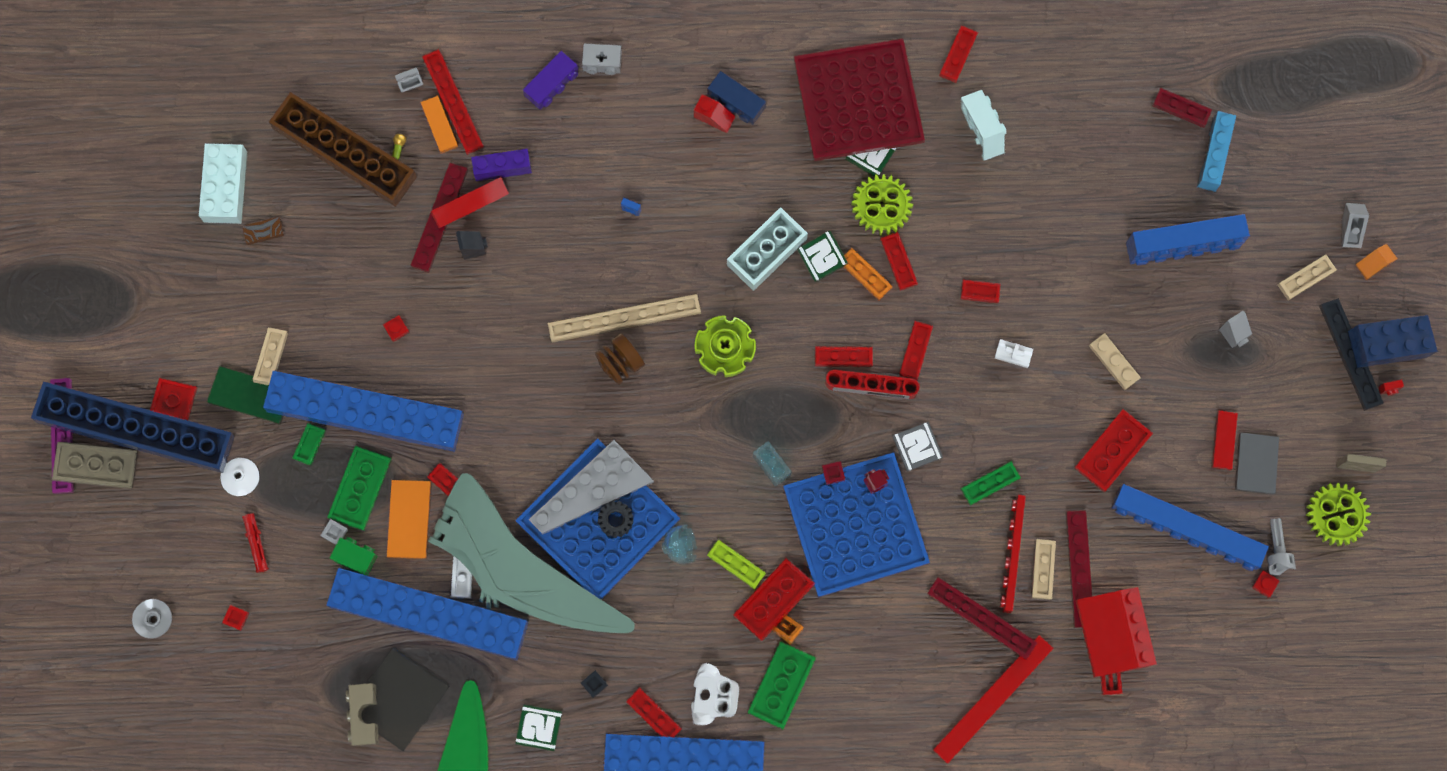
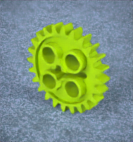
(882, 220)
(1343, 531)

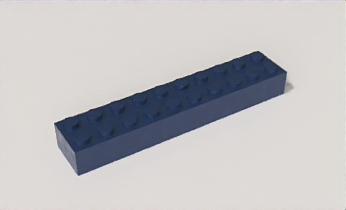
(132, 427)

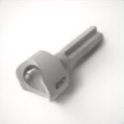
(1280, 560)

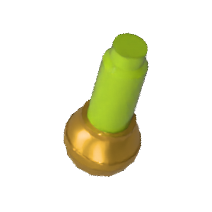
(399, 140)

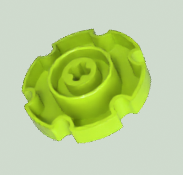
(725, 360)

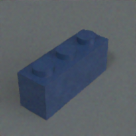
(736, 98)

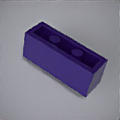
(551, 80)
(501, 165)

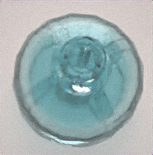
(680, 544)

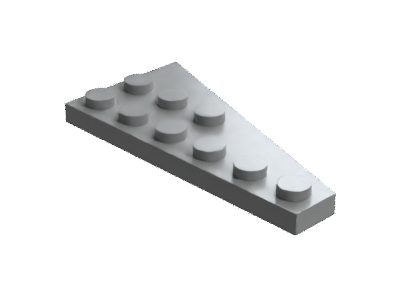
(599, 482)

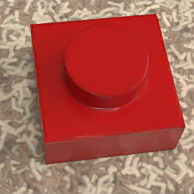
(396, 328)
(1391, 388)
(1265, 584)
(235, 617)

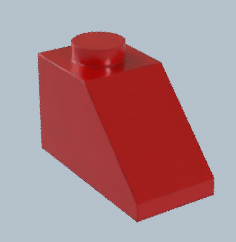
(713, 113)

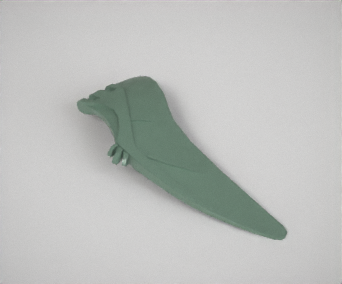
(511, 571)

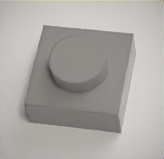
(334, 531)

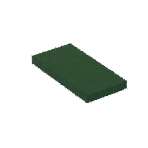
(240, 393)

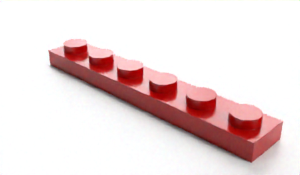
(1011, 562)

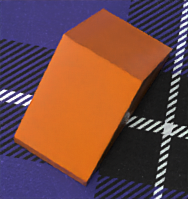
(1376, 261)
(788, 629)

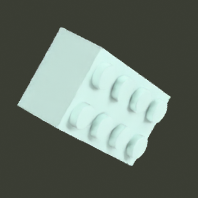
(223, 183)
(767, 249)

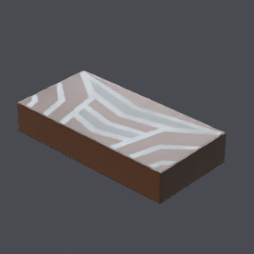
(263, 230)

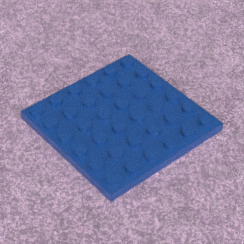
(854, 533)
(584, 549)

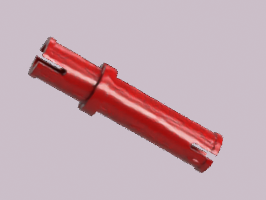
(253, 536)

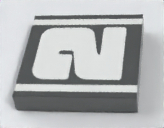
(917, 446)

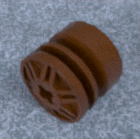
(619, 359)

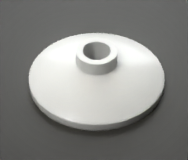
(248, 480)

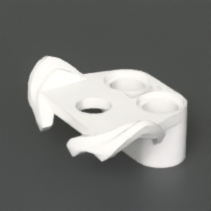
(706, 711)

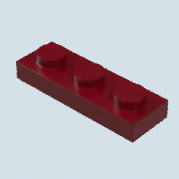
(1182, 107)

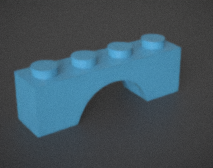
(1217, 152)

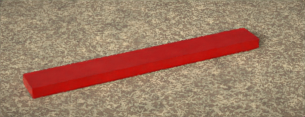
(991, 701)

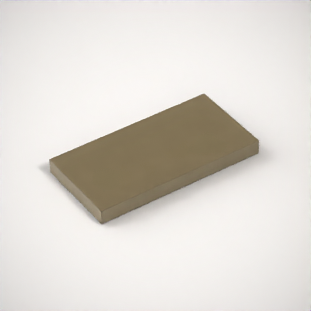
(94, 465)

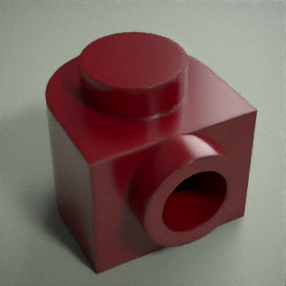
(876, 480)

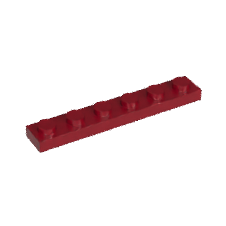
(432, 234)
(1078, 559)
(982, 618)

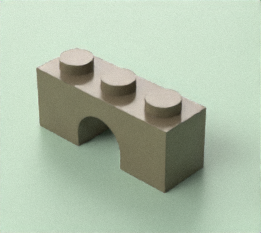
(360, 697)

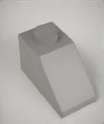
(1354, 225)
(1237, 330)

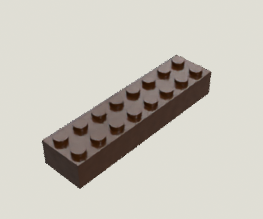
(343, 149)

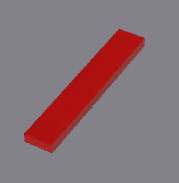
(453, 102)

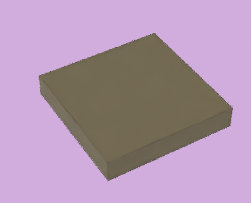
(1361, 463)

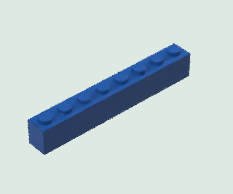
(1190, 527)

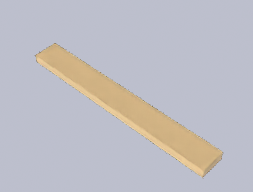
(624, 318)

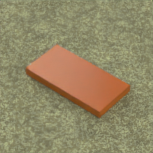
(409, 519)

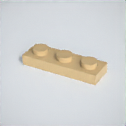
(1307, 277)
(270, 355)
(1114, 361)
(1043, 569)

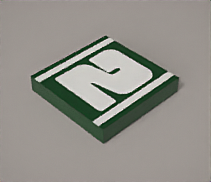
(872, 162)
(822, 256)
(538, 727)

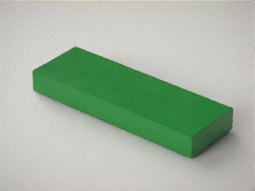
(990, 483)

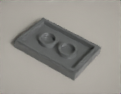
(1257, 463)

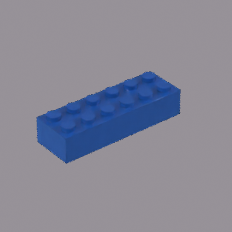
(1187, 239)

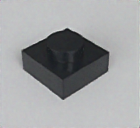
(594, 684)

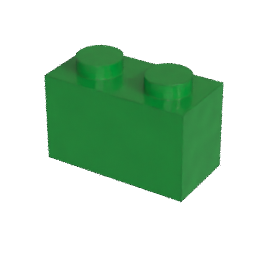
(353, 556)

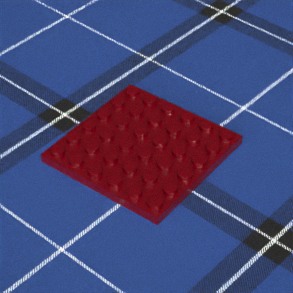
(859, 99)

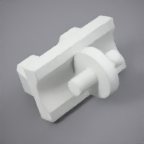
(1013, 353)

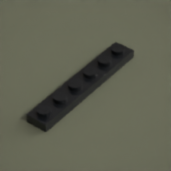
(1360, 377)

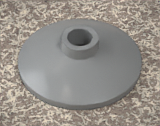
(142, 618)

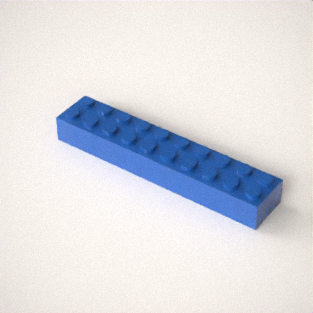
(363, 411)
(427, 614)

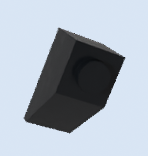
(471, 244)

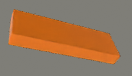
(439, 124)
(866, 275)

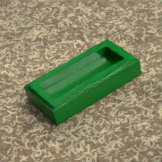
(309, 444)

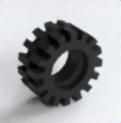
(610, 508)

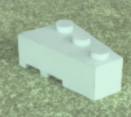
(984, 123)

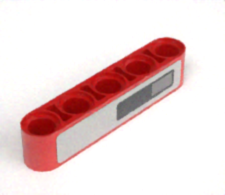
(881, 381)

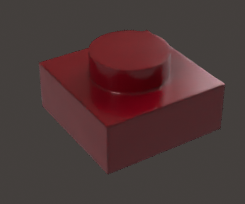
(833, 473)

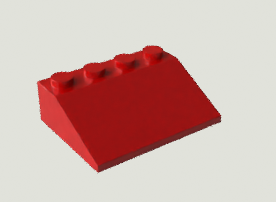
(1116, 632)

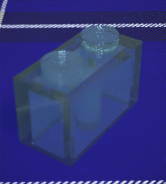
(771, 464)

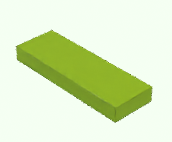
(736, 564)

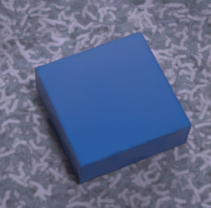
(631, 207)

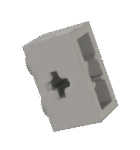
(592, 56)

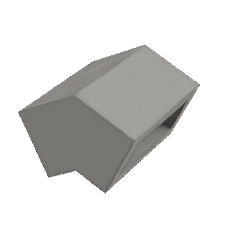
(409, 80)

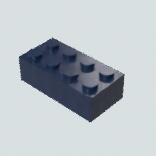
(1392, 341)

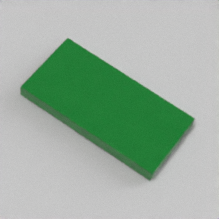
(359, 488)
(781, 685)

